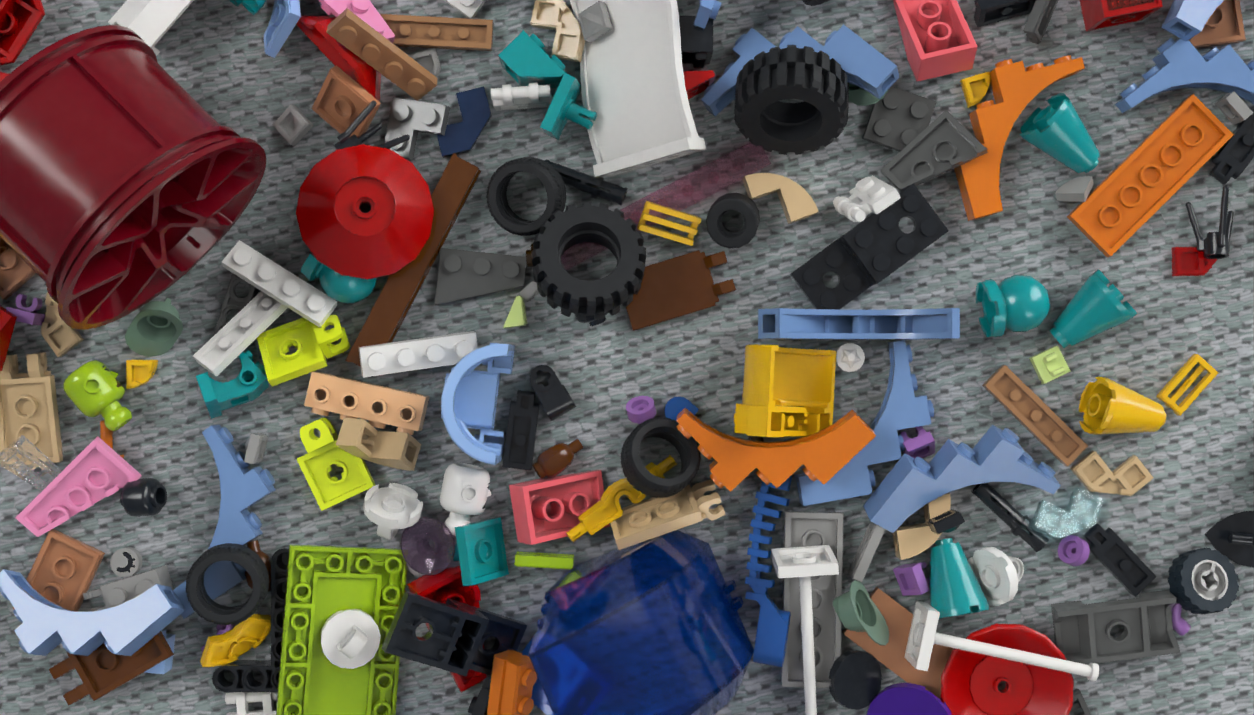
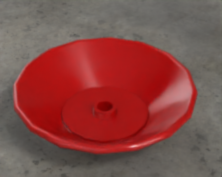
(357, 241)
(972, 678)

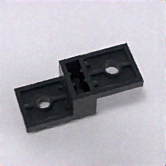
(870, 251)
(453, 635)

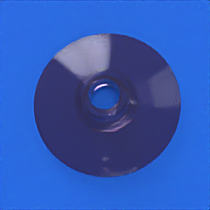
(420, 554)

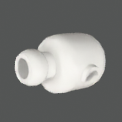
(464, 493)

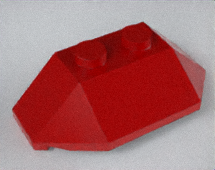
(17, 25)
(361, 72)

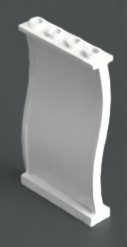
(637, 88)

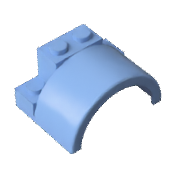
(471, 401)

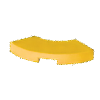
(232, 644)

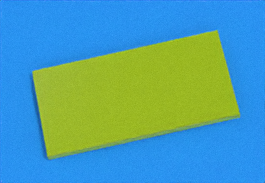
(317, 587)

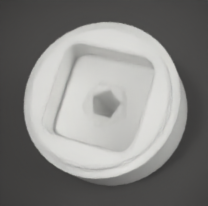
(849, 357)

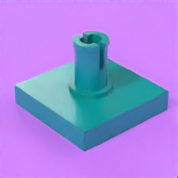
(564, 108)
(481, 551)

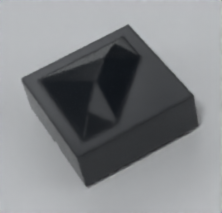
(946, 522)

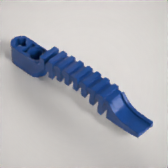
(772, 622)

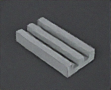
(866, 551)

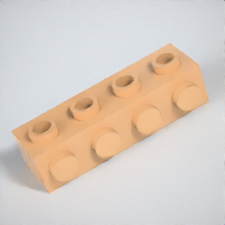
(366, 401)

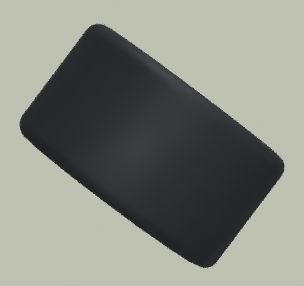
(729, 238)

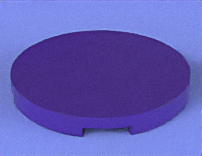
(907, 700)

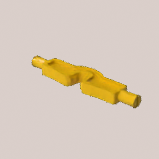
(609, 508)

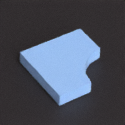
(283, 20)

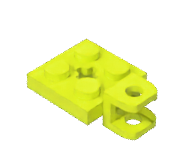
(311, 346)
(317, 464)

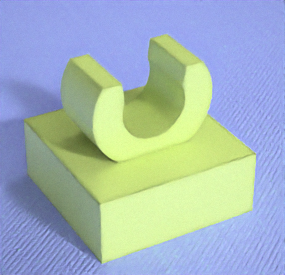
(1049, 364)

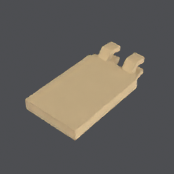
(30, 406)
(663, 515)

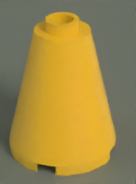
(1118, 410)

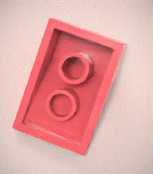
(935, 37)
(551, 506)

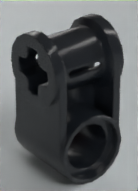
(553, 396)

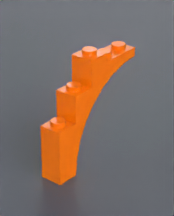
(993, 122)
(776, 461)

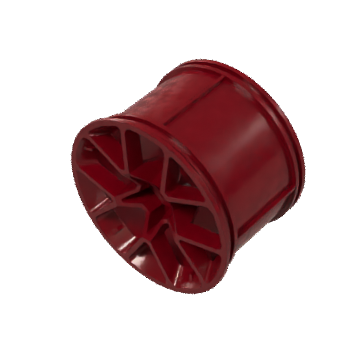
(114, 174)

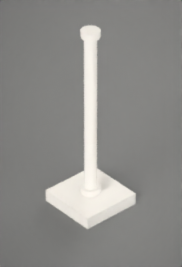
(804, 563)
(924, 636)

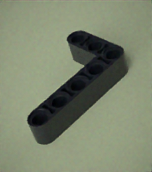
(270, 669)

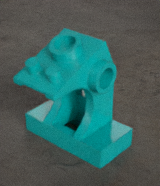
(244, 388)

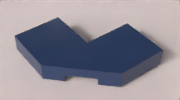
(475, 114)

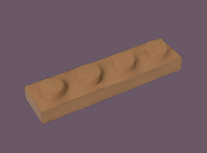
(441, 32)
(381, 54)
(1035, 415)

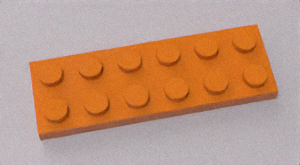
(1150, 175)

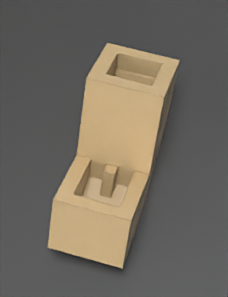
(794, 199)
(381, 447)
(917, 538)

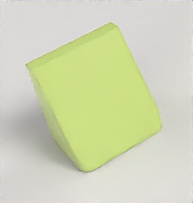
(517, 314)

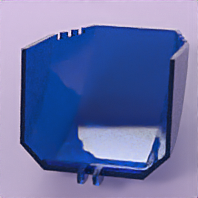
(642, 633)

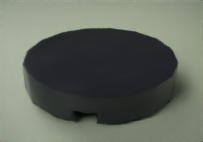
(855, 679)

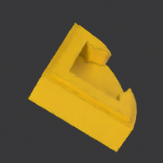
(975, 88)
(139, 372)

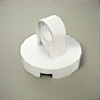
(392, 508)
(997, 574)
(350, 638)

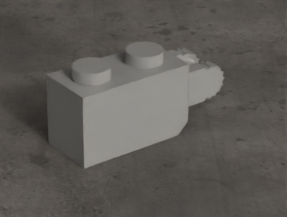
(130, 587)

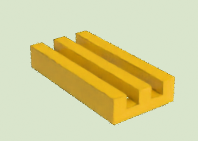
(692, 230)
(1177, 378)

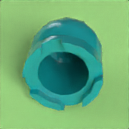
(338, 287)
(1014, 304)

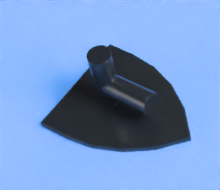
(1235, 537)

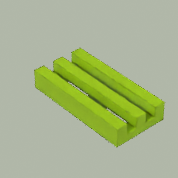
(544, 560)

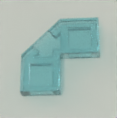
(1079, 515)

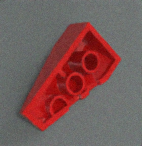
(449, 585)

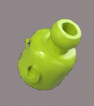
(97, 393)

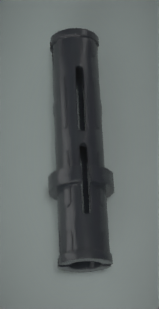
(617, 194)
(1034, 538)

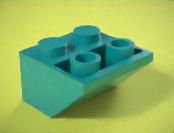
(529, 63)

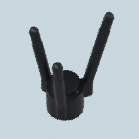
(346, 141)
(1217, 243)

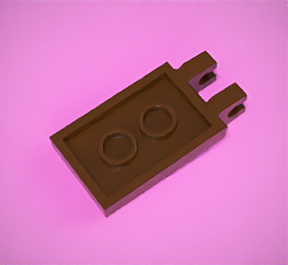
(677, 289)
(105, 671)

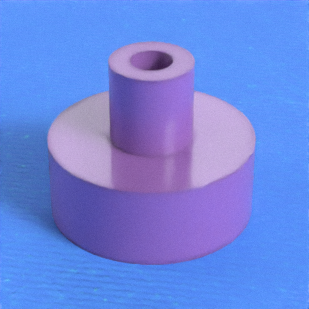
(640, 409)
(1073, 550)

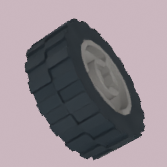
(1190, 588)

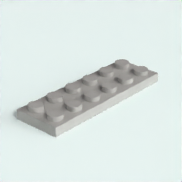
(804, 530)

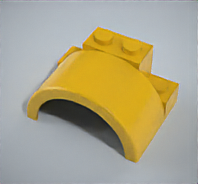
(778, 382)

